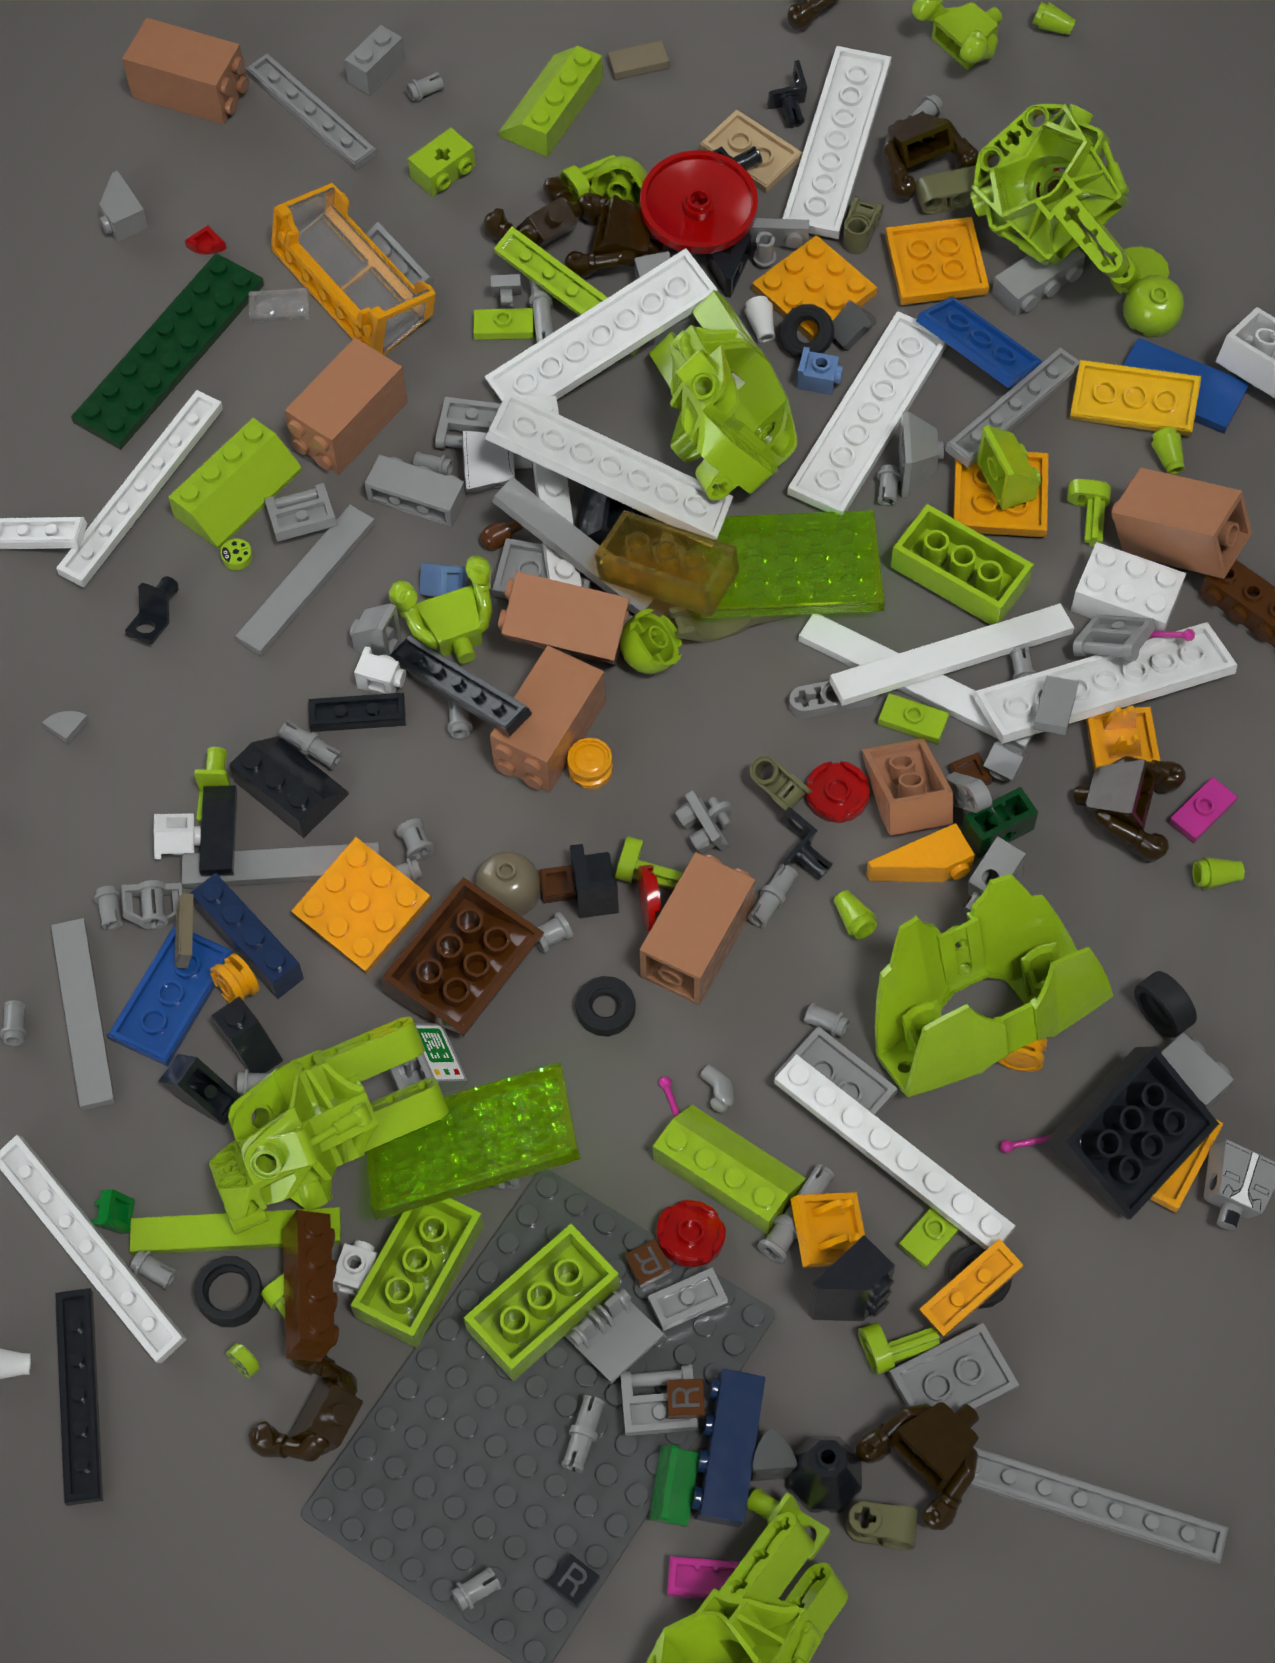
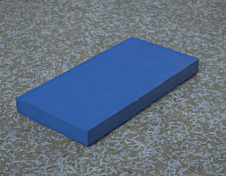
(979, 341)
(1218, 391)
(168, 1000)

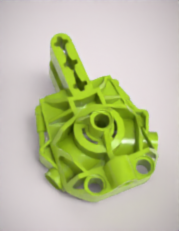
(1069, 200)
(728, 418)
(316, 1119)
(748, 1619)

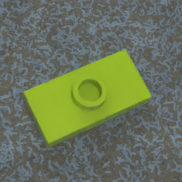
(503, 324)
(913, 718)
(928, 1238)

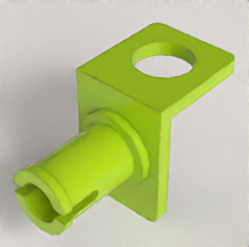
(212, 775)
(770, 1508)

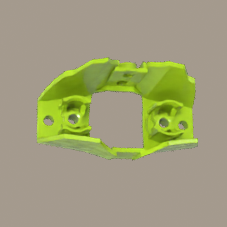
(1004, 939)

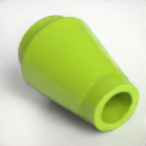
(1053, 19)
(1169, 449)
(1216, 872)
(855, 915)

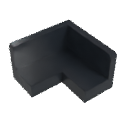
(594, 883)

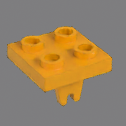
(1122, 734)
(826, 1226)

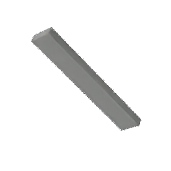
(311, 112)
(1016, 404)
(560, 536)
(305, 580)
(270, 865)
(83, 1014)

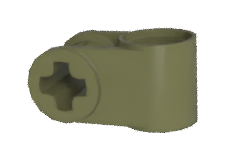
(861, 225)
(782, 786)
(888, 1525)

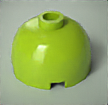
(619, 177)
(1153, 306)
(650, 642)

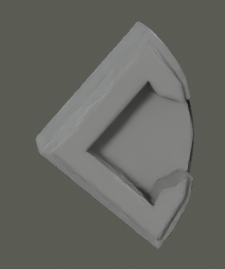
(65, 724)

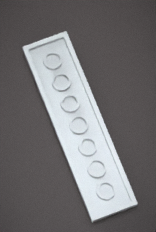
(837, 140)
(606, 331)
(867, 416)
(606, 466)
(1110, 681)

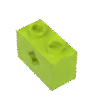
(441, 162)

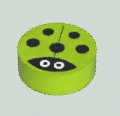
(236, 554)
(243, 1360)

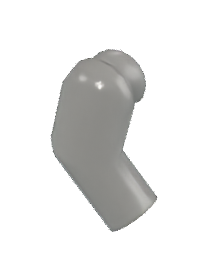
(722, 1087)

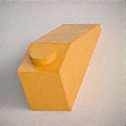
(928, 859)

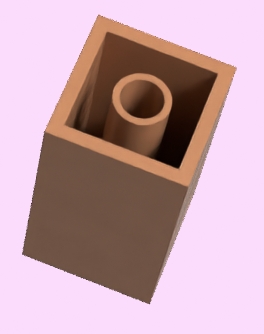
(185, 71)
(346, 406)
(1182, 522)
(564, 617)
(564, 704)
(697, 927)

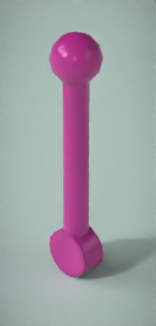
(1187, 635)
(665, 1083)
(1007, 1146)

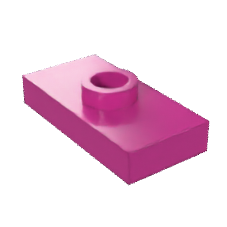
(1203, 809)
(697, 1576)

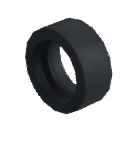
(1165, 1004)
(211, 1272)

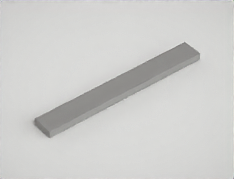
(1100, 1507)

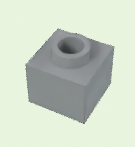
(1006, 761)

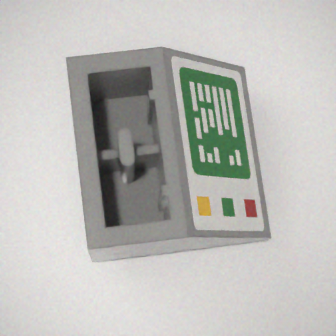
(436, 1062)

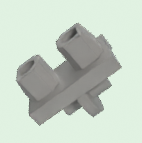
(695, 811)

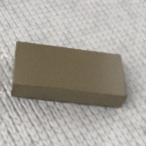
(638, 60)
(184, 930)

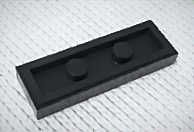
(357, 712)
(218, 830)

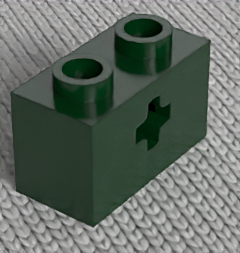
(1006, 818)

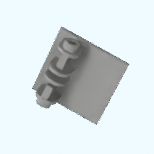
(614, 1335)

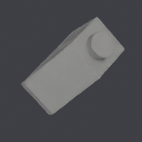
(121, 210)
(377, 629)

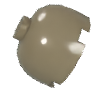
(510, 880)

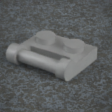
(463, 416)
(300, 513)
(1114, 636)
(650, 1412)

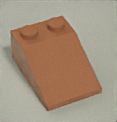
(908, 787)

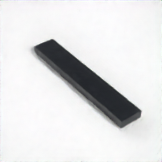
(461, 686)
(78, 1397)

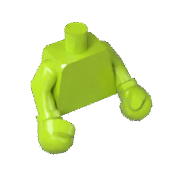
(963, 30)
(451, 620)

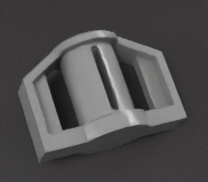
(147, 892)

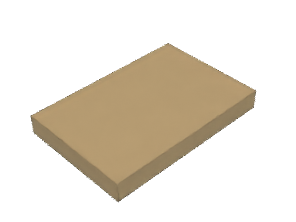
(740, 134)

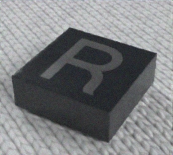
(573, 1580)

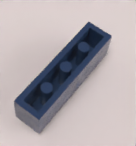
(247, 935)
(729, 1449)

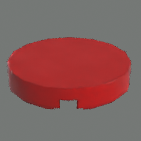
(838, 792)
(648, 894)
(690, 1233)

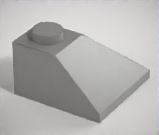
(917, 452)

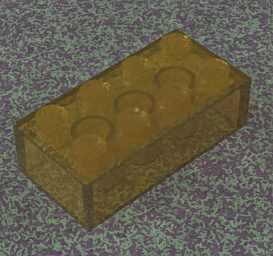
(667, 563)

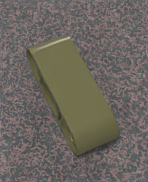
(946, 190)

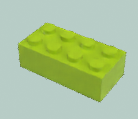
(961, 565)
(417, 1269)
(542, 1302)

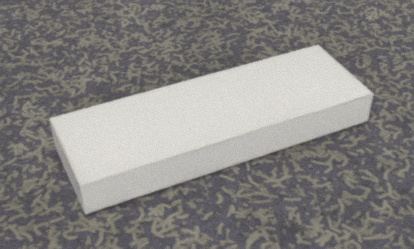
(42, 532)

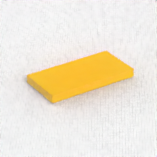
(1135, 397)

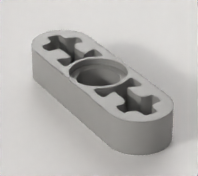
(814, 709)
(969, 792)

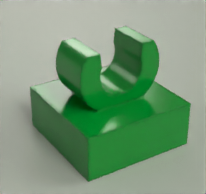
(114, 1211)

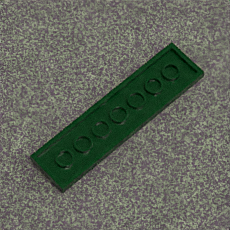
(167, 351)

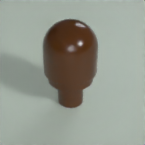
(494, 535)

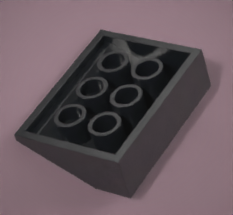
(1133, 1130)

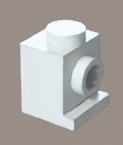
(378, 673)
(175, 834)
(350, 1280)

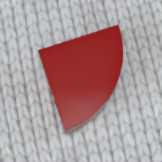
(205, 242)

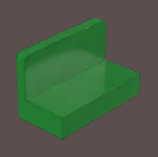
(674, 1486)

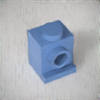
(818, 372)

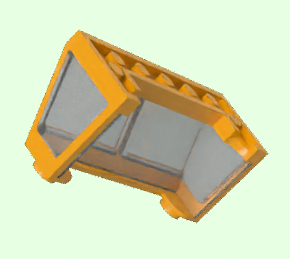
(348, 270)

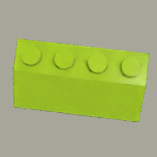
(554, 100)
(234, 483)
(727, 1168)

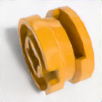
(590, 763)
(234, 978)
(1027, 1058)

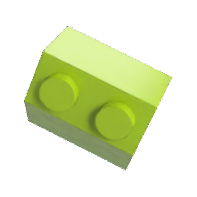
(1007, 467)

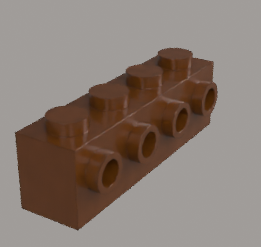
(1245, 599)
(309, 1286)

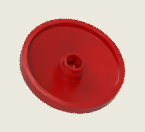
(698, 201)

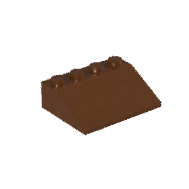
(460, 958)

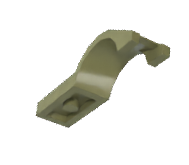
(714, 628)

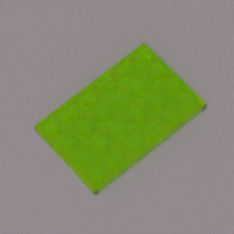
(802, 564)
(484, 1140)

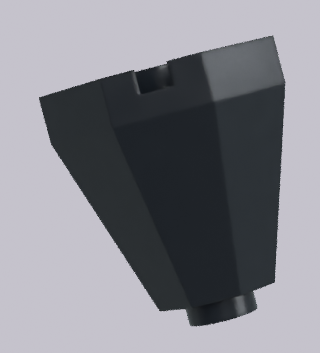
(825, 1474)

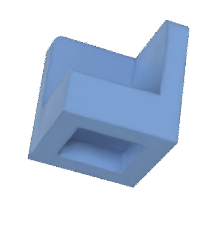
(441, 579)

